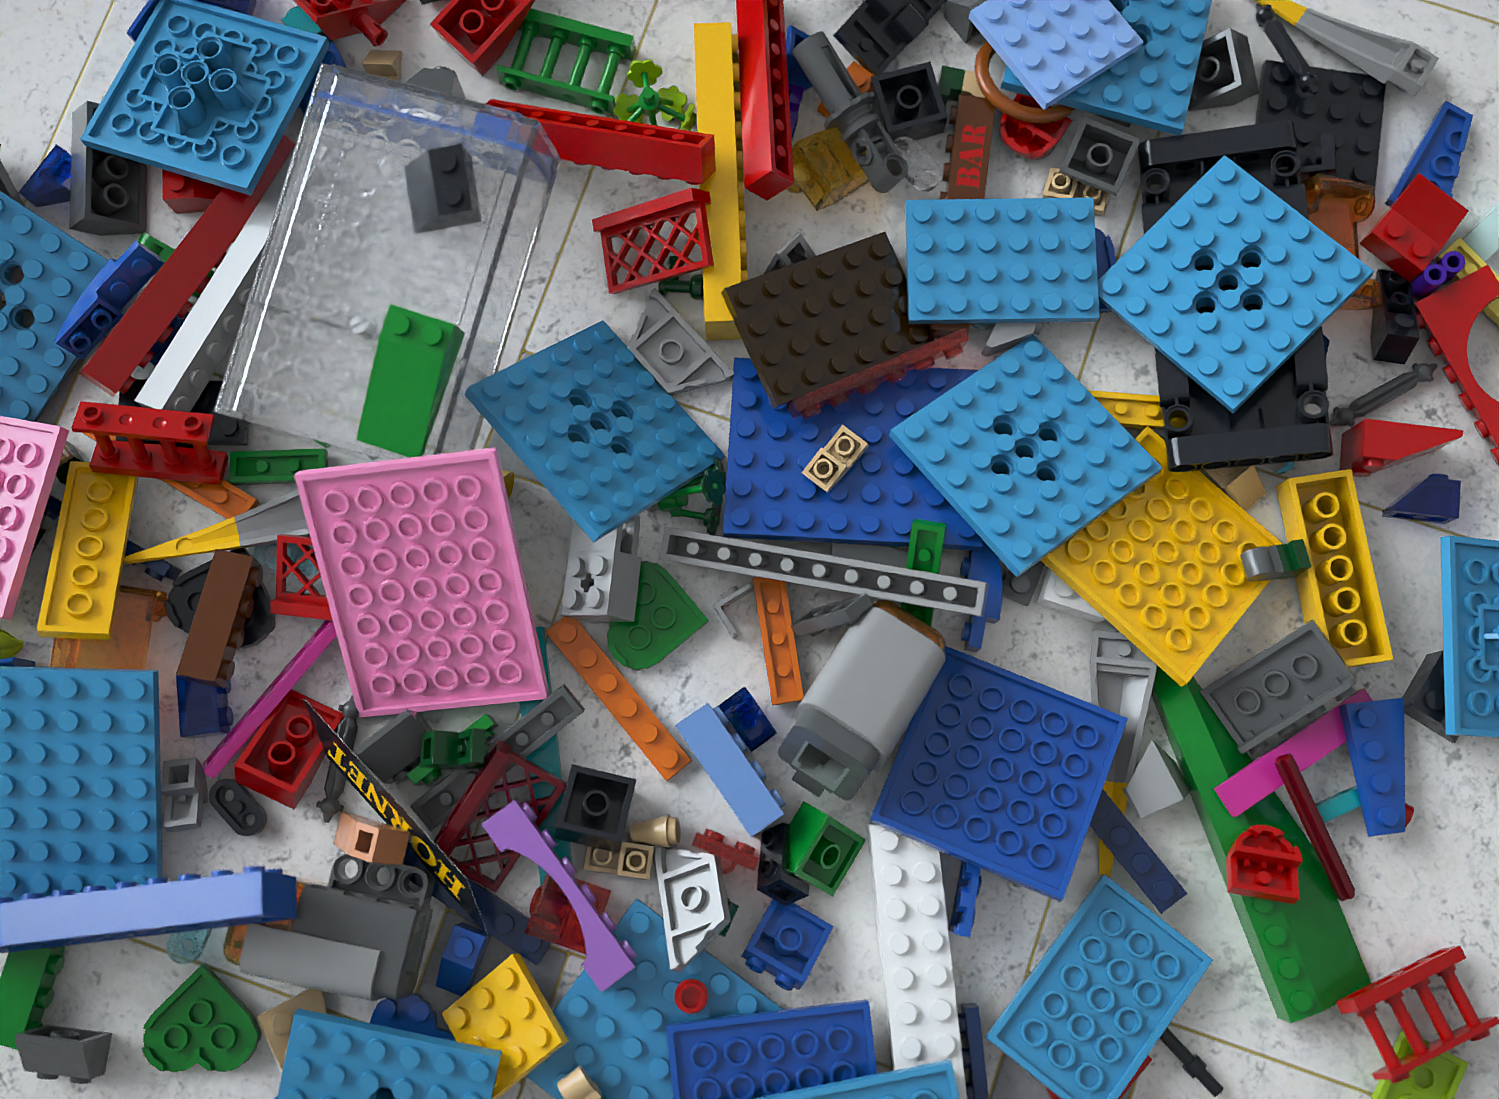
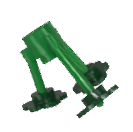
(713, 487)

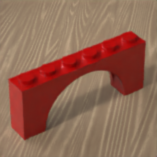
(1448, 321)

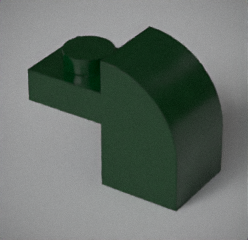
(453, 749)

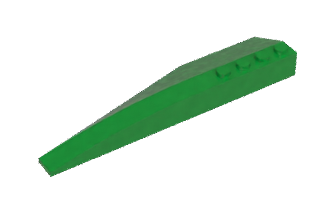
(1298, 947)

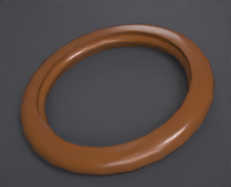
(1006, 105)

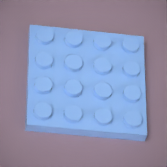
(1055, 42)

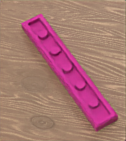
(269, 699)
(1306, 747)

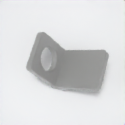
(728, 598)

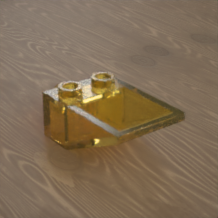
(825, 169)

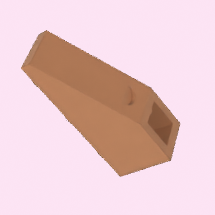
(371, 839)

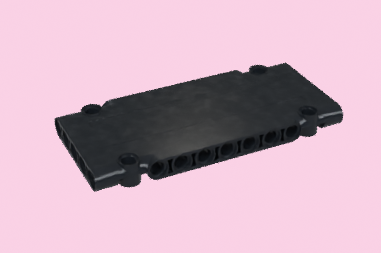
(1273, 420)

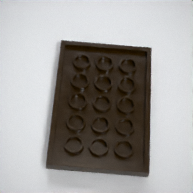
(825, 318)

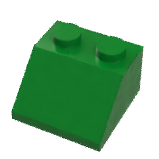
(821, 848)

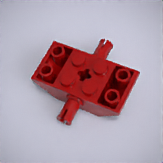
(351, 17)

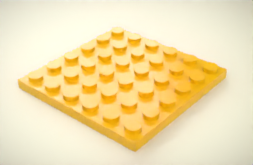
(1167, 565)

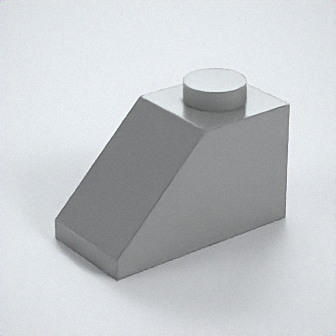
(1007, 335)

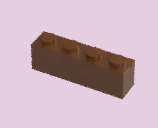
(220, 619)

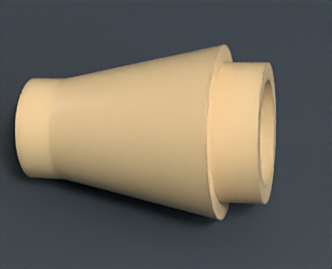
(657, 831)

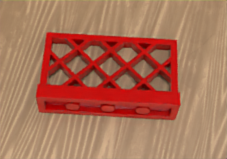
(654, 214)
(297, 603)

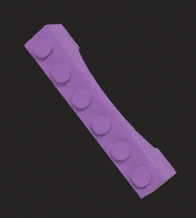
(606, 955)

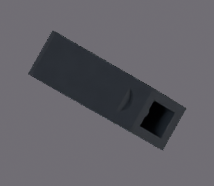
(1395, 322)

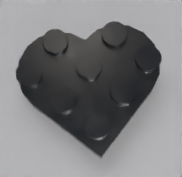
(186, 595)

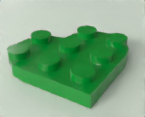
(661, 623)
(202, 1026)

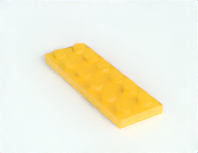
(87, 555)

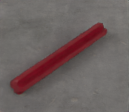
(1315, 827)

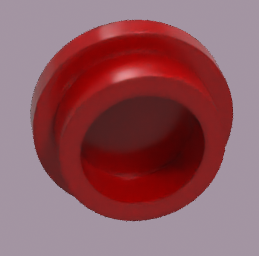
(691, 996)

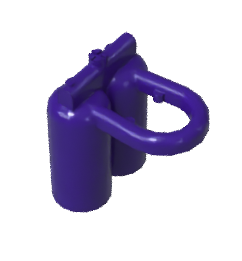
(1437, 274)

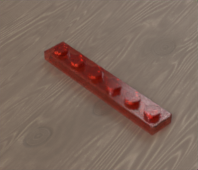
(867, 380)

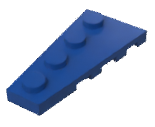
(1438, 151)
(1378, 761)
(965, 897)

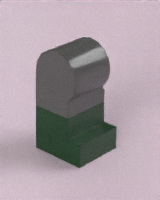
(1276, 561)

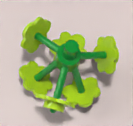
(649, 103)

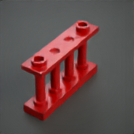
(151, 460)
(1390, 991)

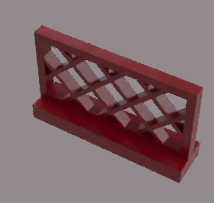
(476, 796)

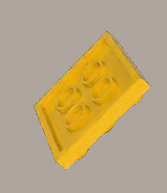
(508, 1016)

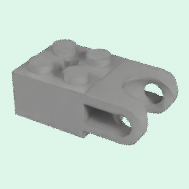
(602, 575)

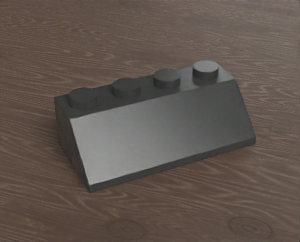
(104, 187)

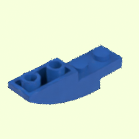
(105, 297)
(982, 567)

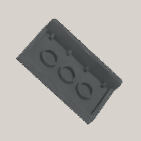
(1280, 687)

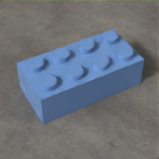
(730, 770)

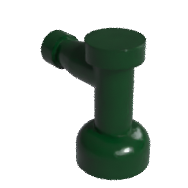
(674, 285)

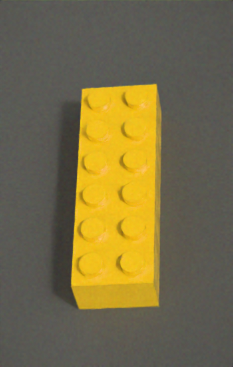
(1341, 583)

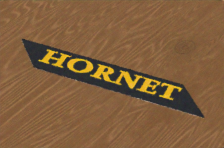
(395, 815)

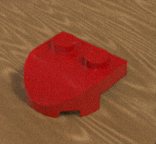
(1031, 139)
(1263, 865)

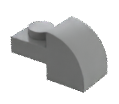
(185, 794)

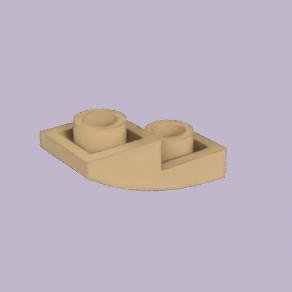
(1065, 187)
(835, 459)
(631, 861)

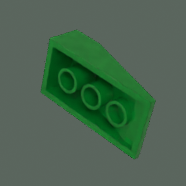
(408, 381)

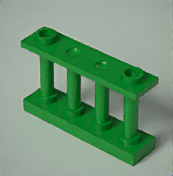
(588, 39)

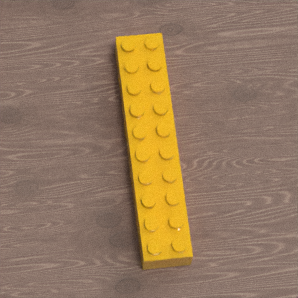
(720, 115)

